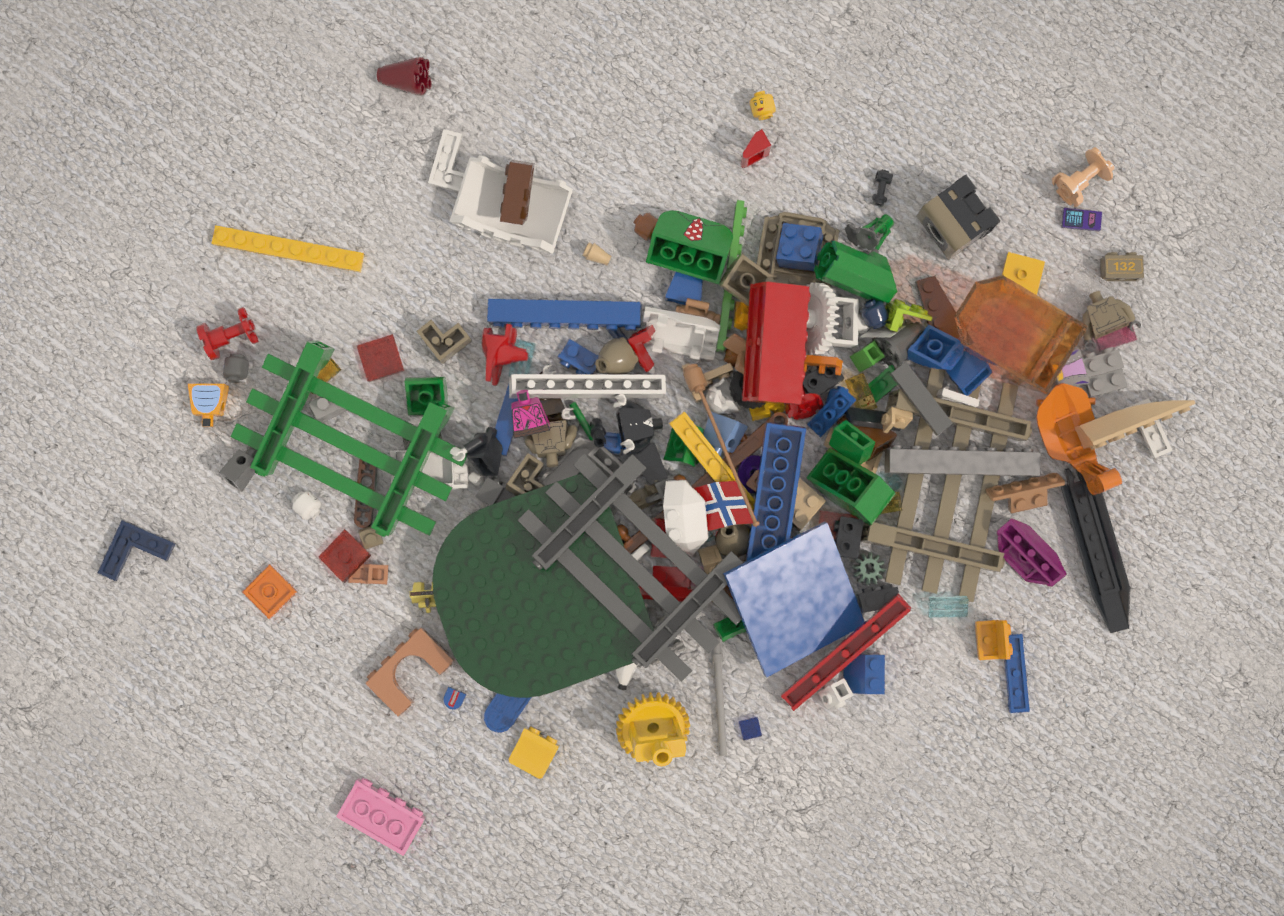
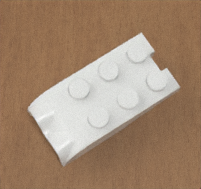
(682, 333)
(440, 469)

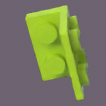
(898, 308)

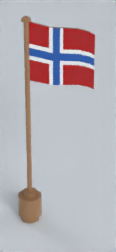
(726, 500)

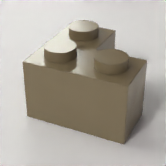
(444, 345)
(524, 477)

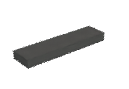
(921, 398)

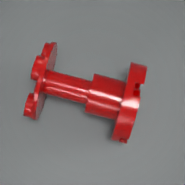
(220, 336)

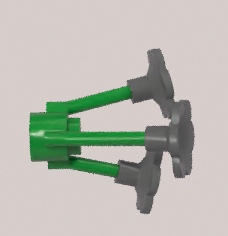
(867, 238)

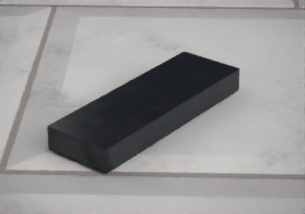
(866, 418)

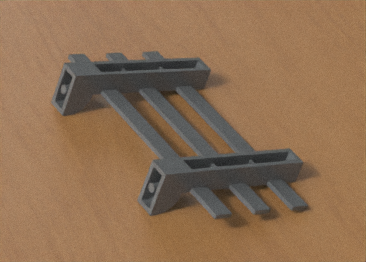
(583, 519)

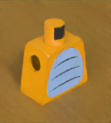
(208, 401)

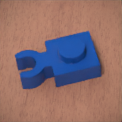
(613, 443)

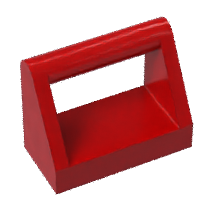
(757, 149)

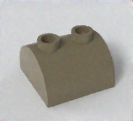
(741, 275)

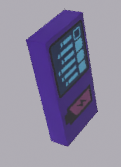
(1081, 219)

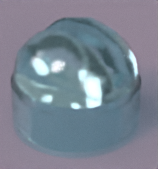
(894, 482)

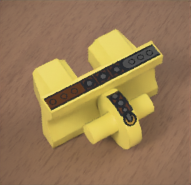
(423, 597)

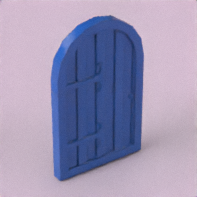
(504, 712)

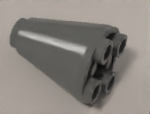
(896, 347)

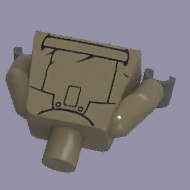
(1106, 317)
(553, 442)

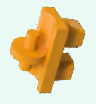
(740, 316)

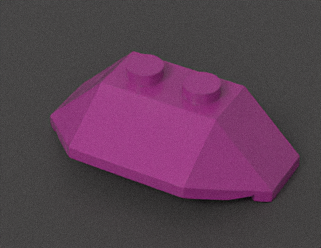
(1029, 554)

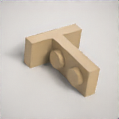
(720, 372)

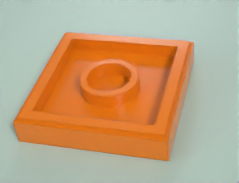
(269, 591)

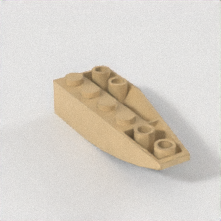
(1115, 424)

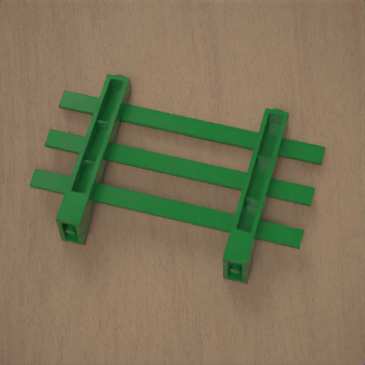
(288, 414)

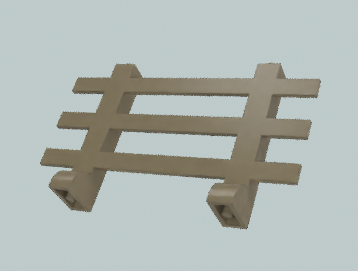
(938, 547)

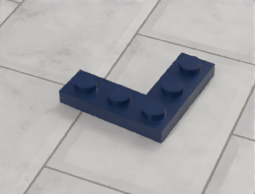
(122, 543)

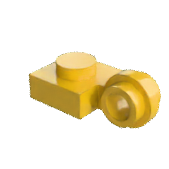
(764, 411)

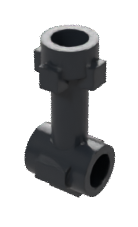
(883, 178)

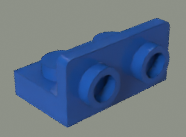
(578, 358)

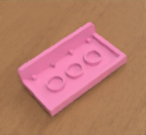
(381, 816)

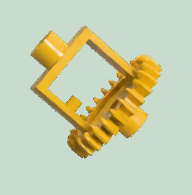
(654, 729)

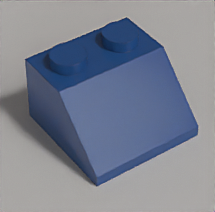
(866, 674)

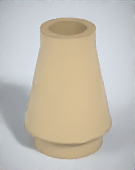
(596, 254)

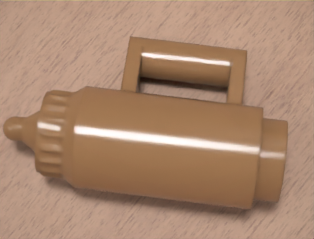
(698, 308)

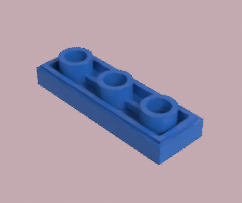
(831, 412)

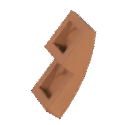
(370, 574)

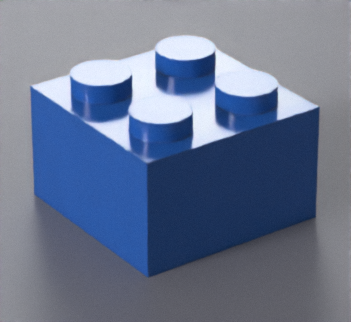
(799, 246)

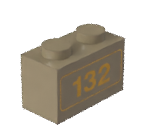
(1122, 267)

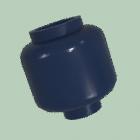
(874, 314)

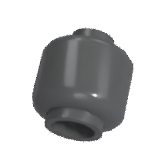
(235, 368)

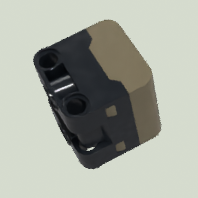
(957, 218)

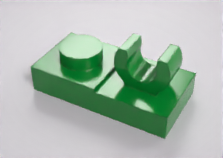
(882, 384)
(727, 629)

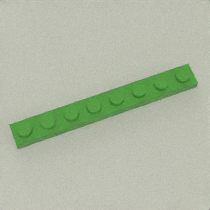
(735, 249)

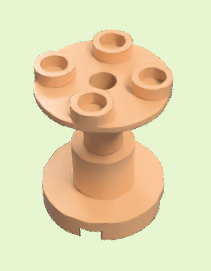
(1071, 186)

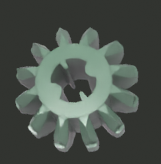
(875, 567)

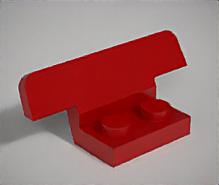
(672, 580)

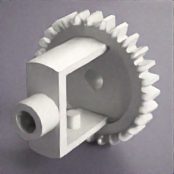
(822, 316)

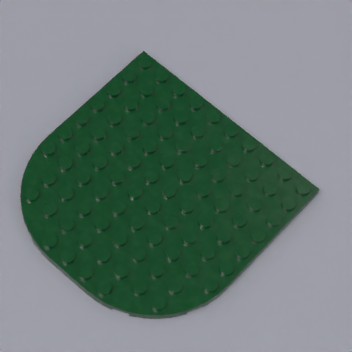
(523, 625)

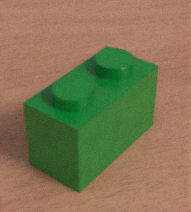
(851, 442)

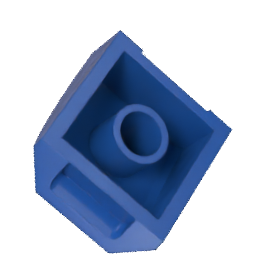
(936, 349)

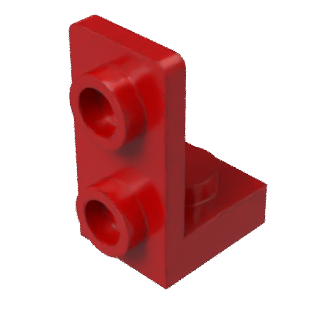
(637, 343)

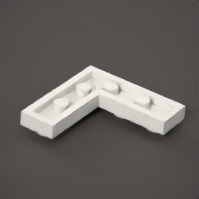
(442, 172)
(1154, 436)

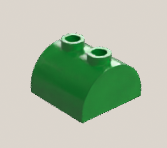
(422, 391)
(678, 452)

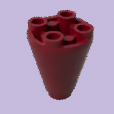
(407, 75)

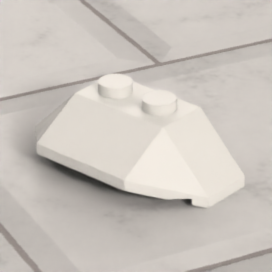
(685, 516)

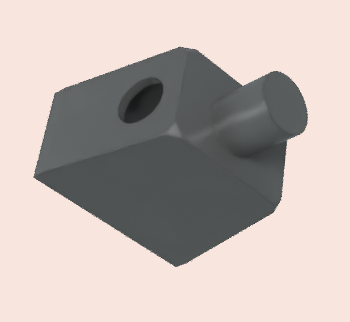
(238, 470)

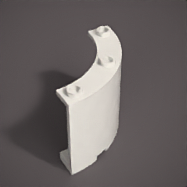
(481, 200)

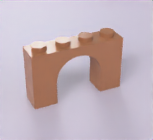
(384, 681)

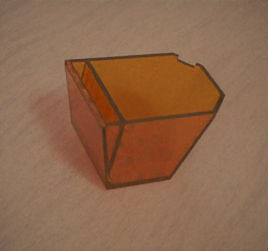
(1017, 332)

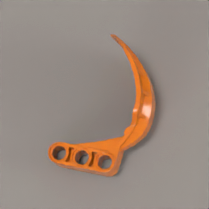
(1056, 420)

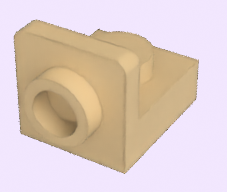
(896, 418)
(709, 557)

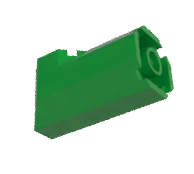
(856, 272)

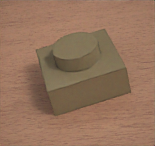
(370, 538)

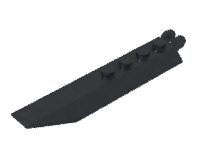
(1098, 552)

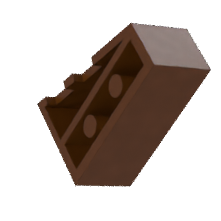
(517, 192)

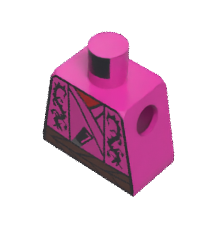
(528, 416)

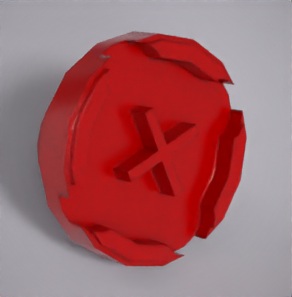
(807, 408)

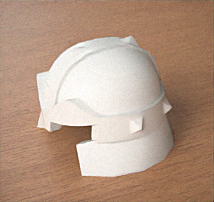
(720, 400)

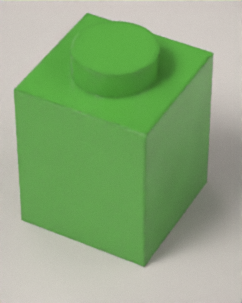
(866, 356)

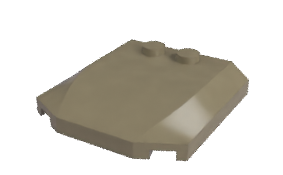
(770, 242)

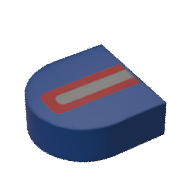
(453, 698)

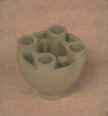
(616, 357)
(736, 542)

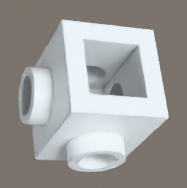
(835, 694)

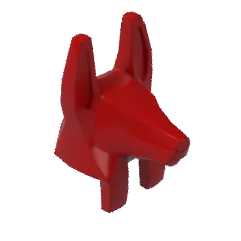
(500, 351)

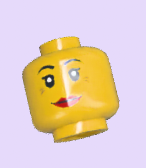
(762, 105)

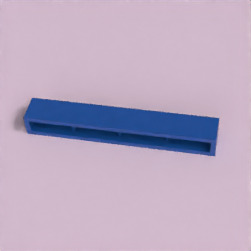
(564, 313)

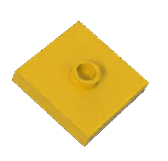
(1023, 271)

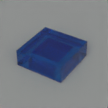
(750, 728)

